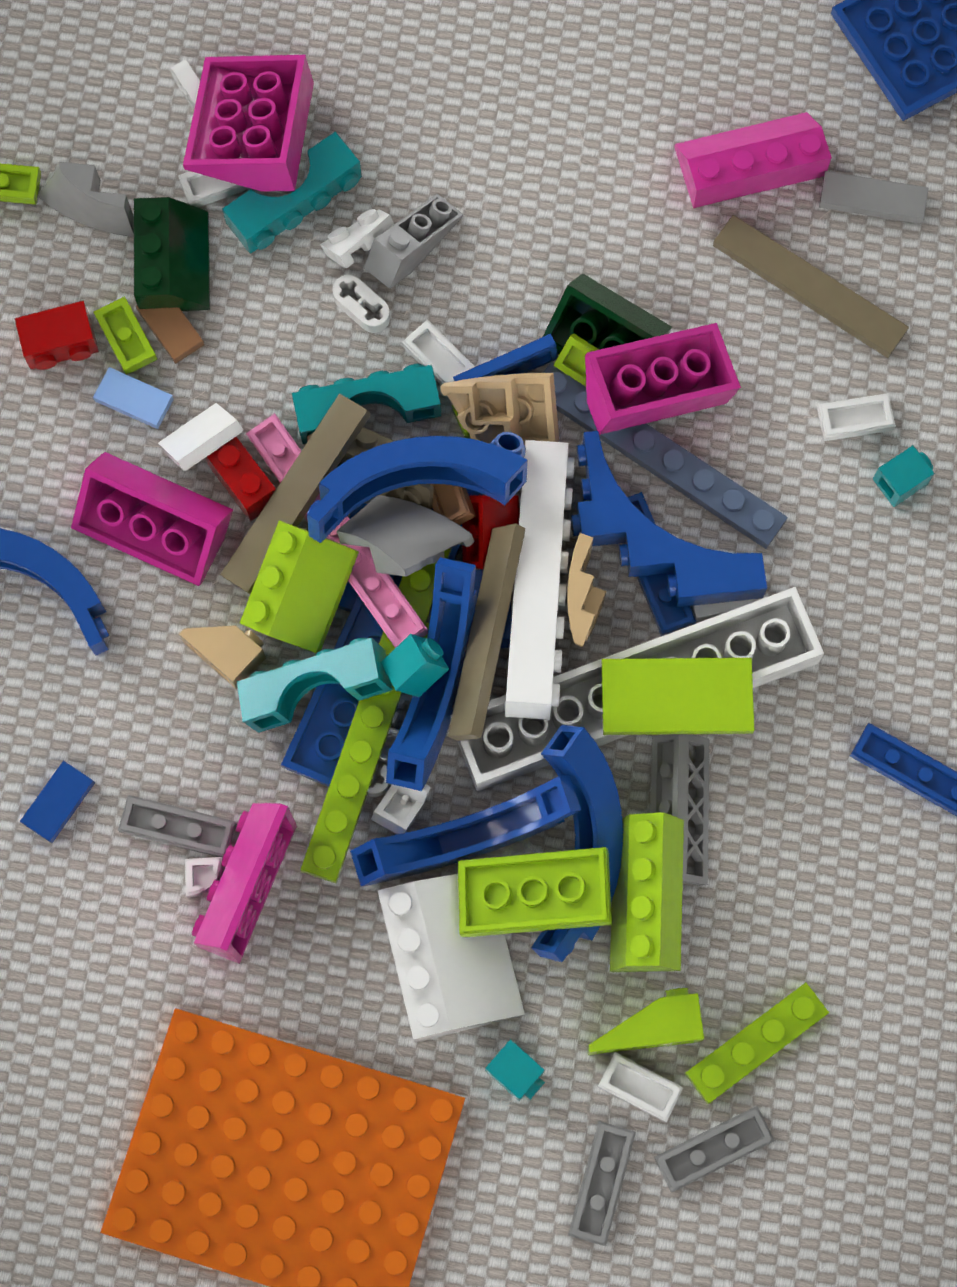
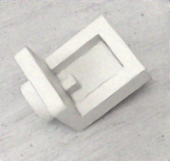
(400, 808)

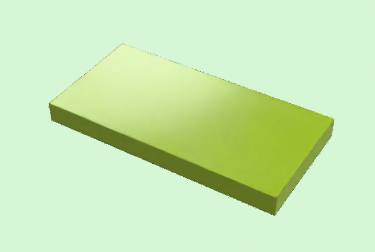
(677, 696)
(534, 892)

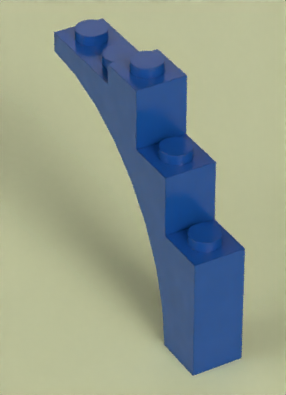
(697, 574)

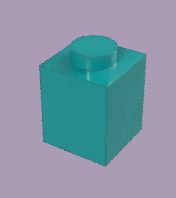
(904, 475)
(415, 665)
(516, 1071)

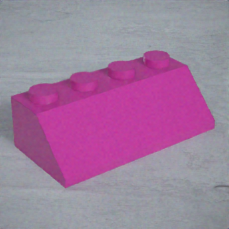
(753, 159)
(659, 378)
(150, 518)

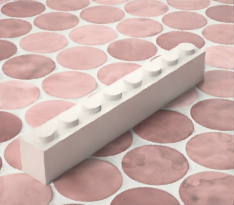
(537, 584)

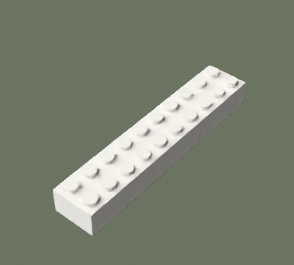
(768, 631)

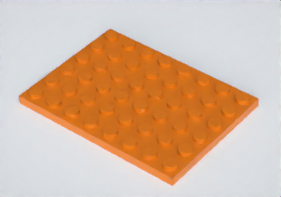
(281, 1161)

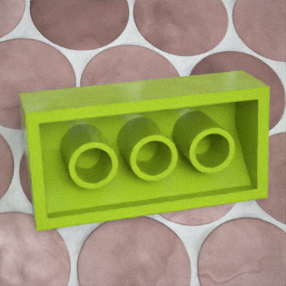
(648, 895)

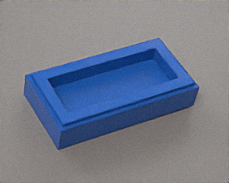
(57, 801)

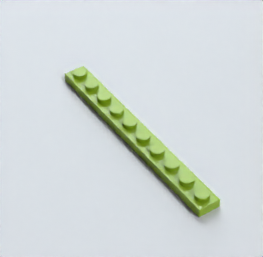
(361, 753)

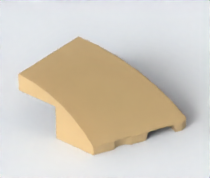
(506, 404)
(582, 597)

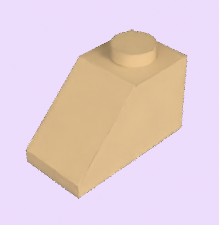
(226, 650)

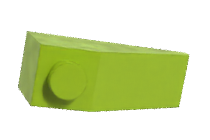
(660, 1024)

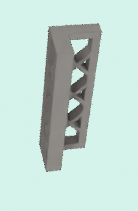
(669, 794)

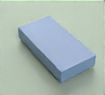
(133, 398)

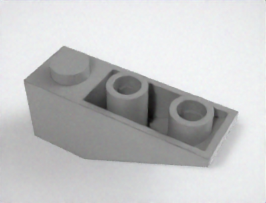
(410, 240)

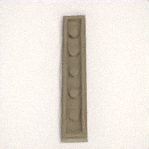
(810, 286)
(298, 488)
(486, 633)

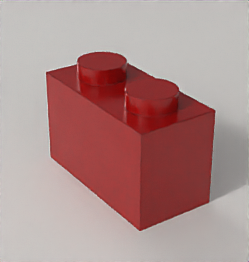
(56, 335)
(241, 477)

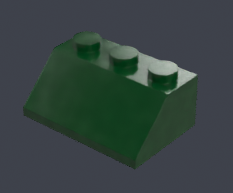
(171, 255)
(600, 317)

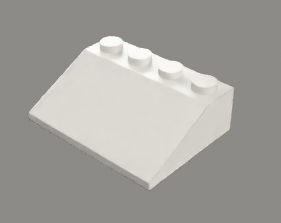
(444, 977)

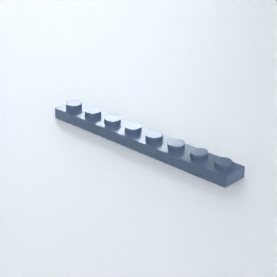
(676, 467)

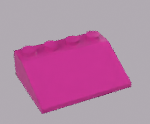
(251, 120)
(245, 881)

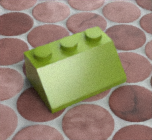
(299, 587)

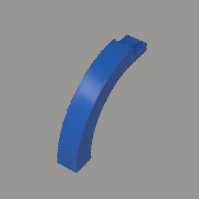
(414, 462)
(46, 565)
(428, 716)
(595, 826)
(468, 836)

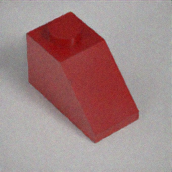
(489, 515)

